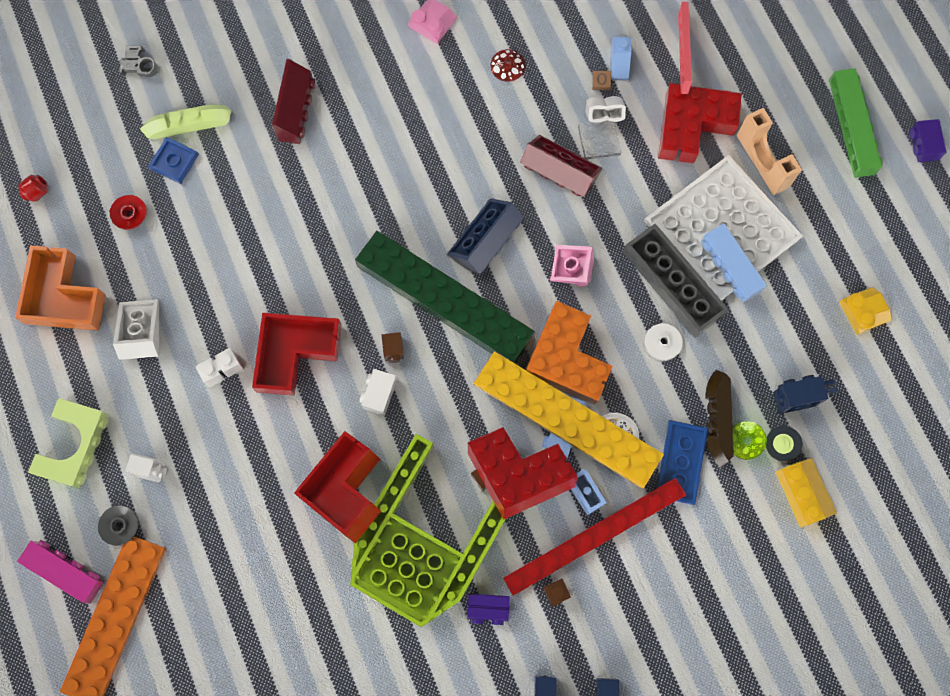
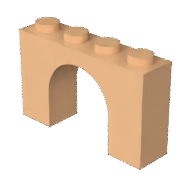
(753, 136)

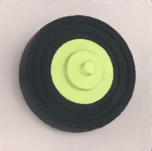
(784, 443)

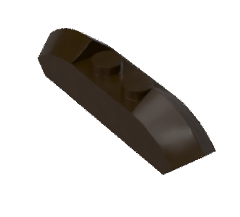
(720, 417)

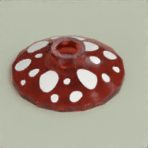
(505, 71)

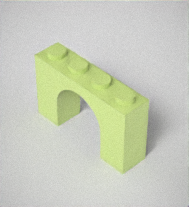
(73, 470)

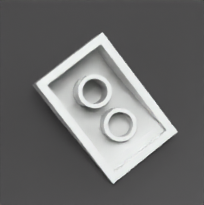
(137, 329)

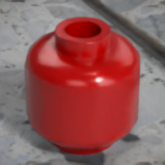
(33, 188)

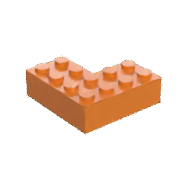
(50, 299)
(559, 361)

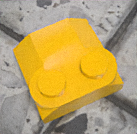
(866, 310)

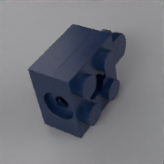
(803, 394)

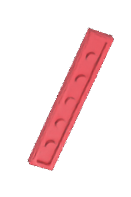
(684, 48)

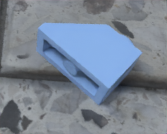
(620, 58)

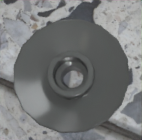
(109, 523)

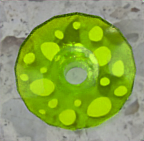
(758, 440)

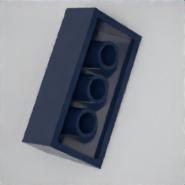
(486, 235)

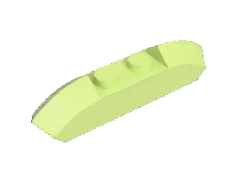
(186, 121)

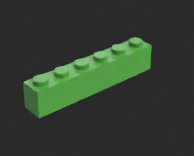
(855, 123)

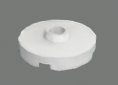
(661, 351)

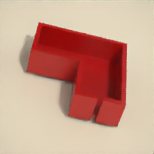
(695, 112)
(285, 341)
(519, 482)
(333, 486)

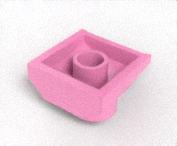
(432, 20)
(573, 265)

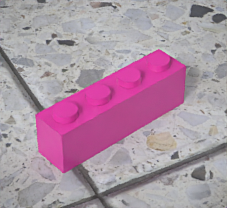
(60, 571)

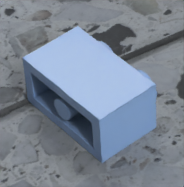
(587, 493)

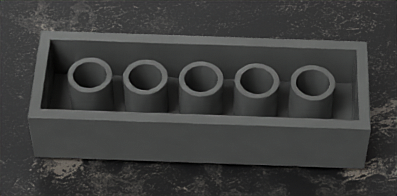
(675, 280)

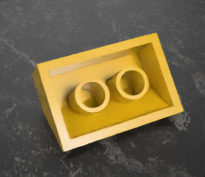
(806, 492)

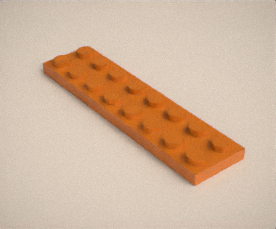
(113, 619)

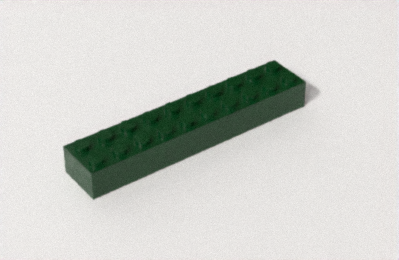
(444, 297)

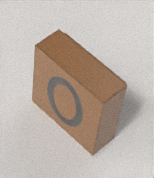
(601, 80)

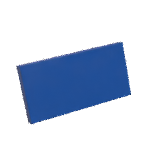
(683, 458)

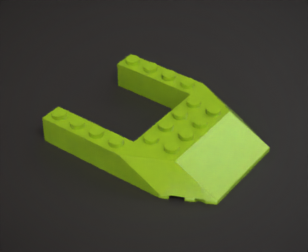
(408, 566)

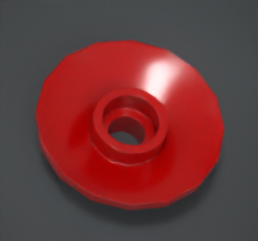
(122, 207)

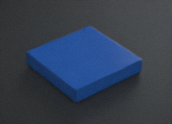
(173, 160)

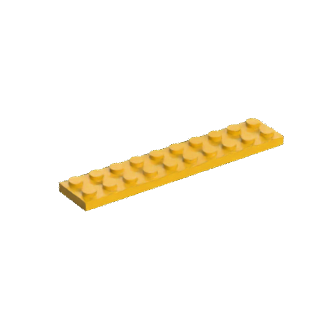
(568, 420)

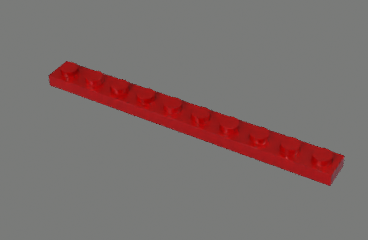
(594, 536)

